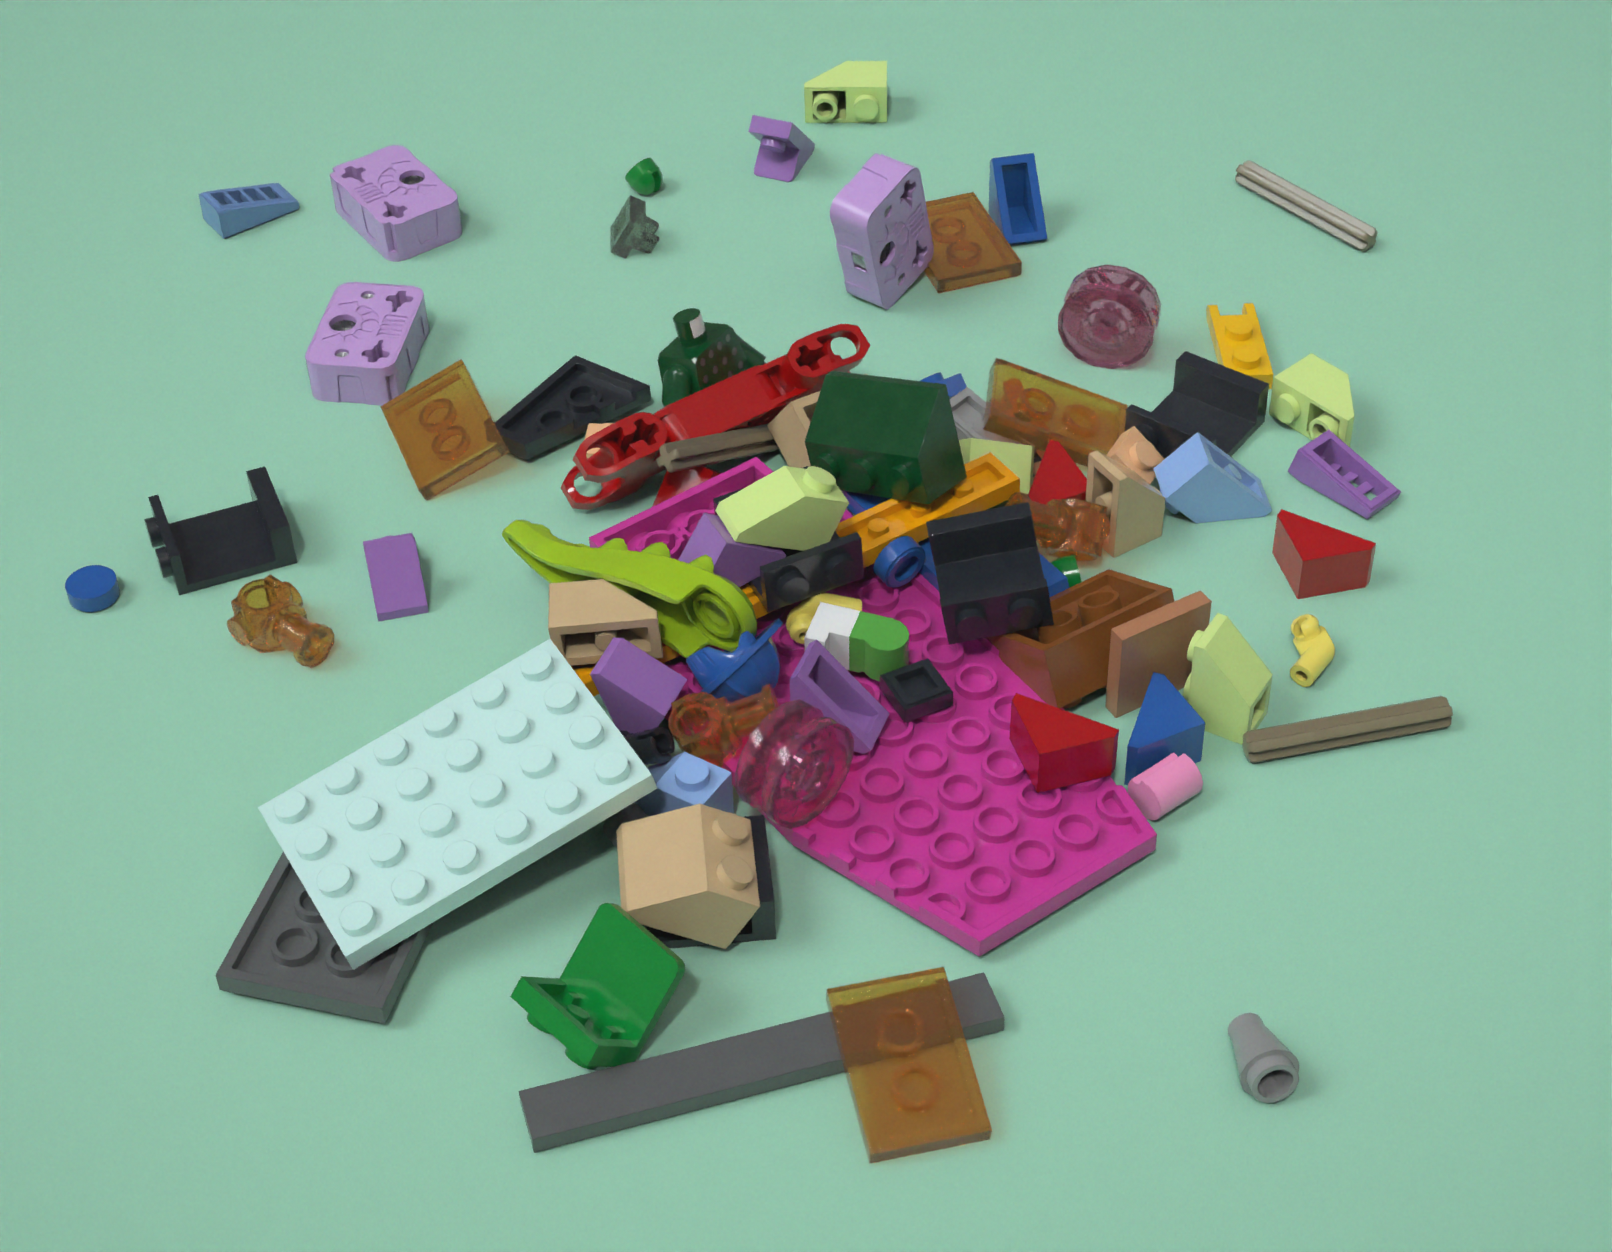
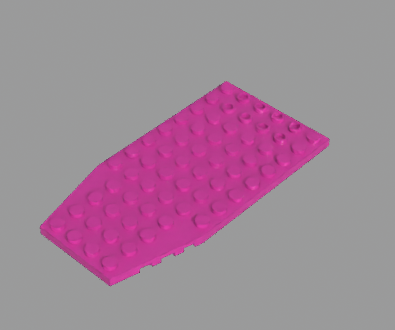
(941, 802)

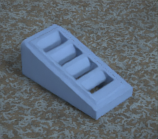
(245, 207)

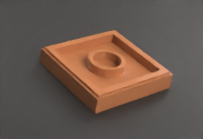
(1153, 644)

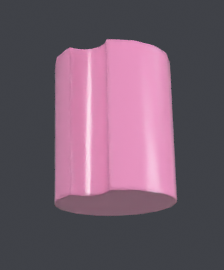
(1165, 785)

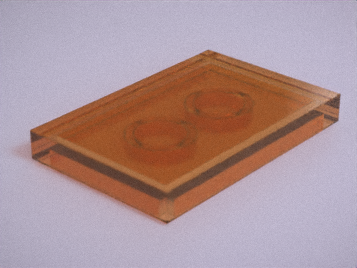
(967, 245)
(1042, 408)
(444, 429)
(907, 1065)

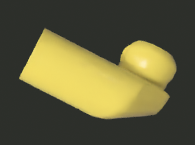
(802, 615)
(1314, 648)

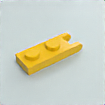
(1240, 342)

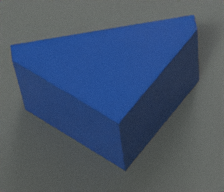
(1016, 199)
(1163, 727)

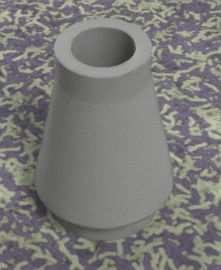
(1262, 1060)

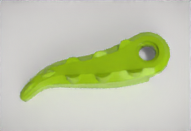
(690, 599)

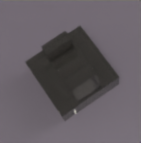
(633, 229)

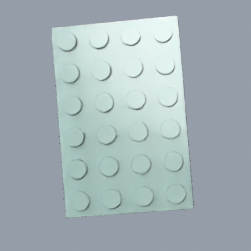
(455, 801)

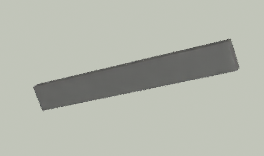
(713, 1073)

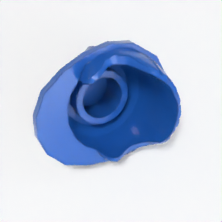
(739, 671)

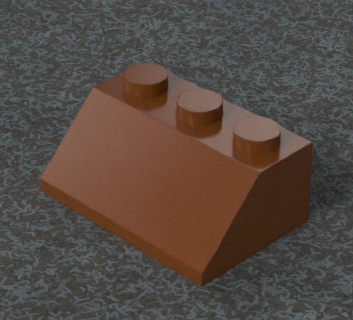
(1073, 654)

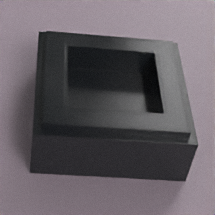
(916, 690)

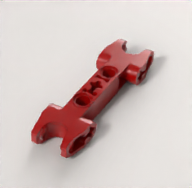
(739, 402)

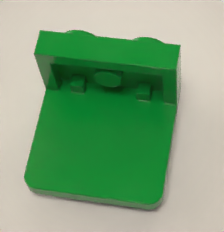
(606, 993)

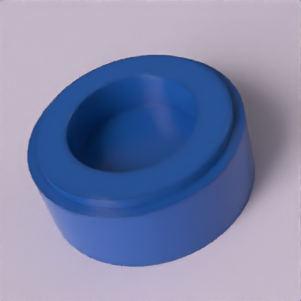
(899, 561)
(92, 588)

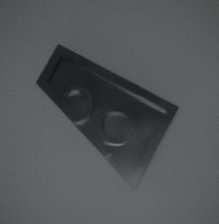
(566, 405)

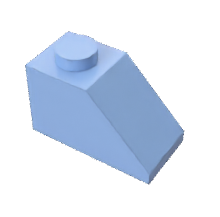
(1209, 484)
(688, 782)

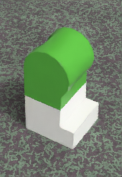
(860, 639)

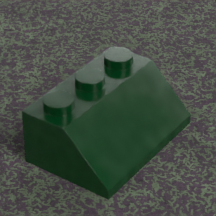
(886, 437)

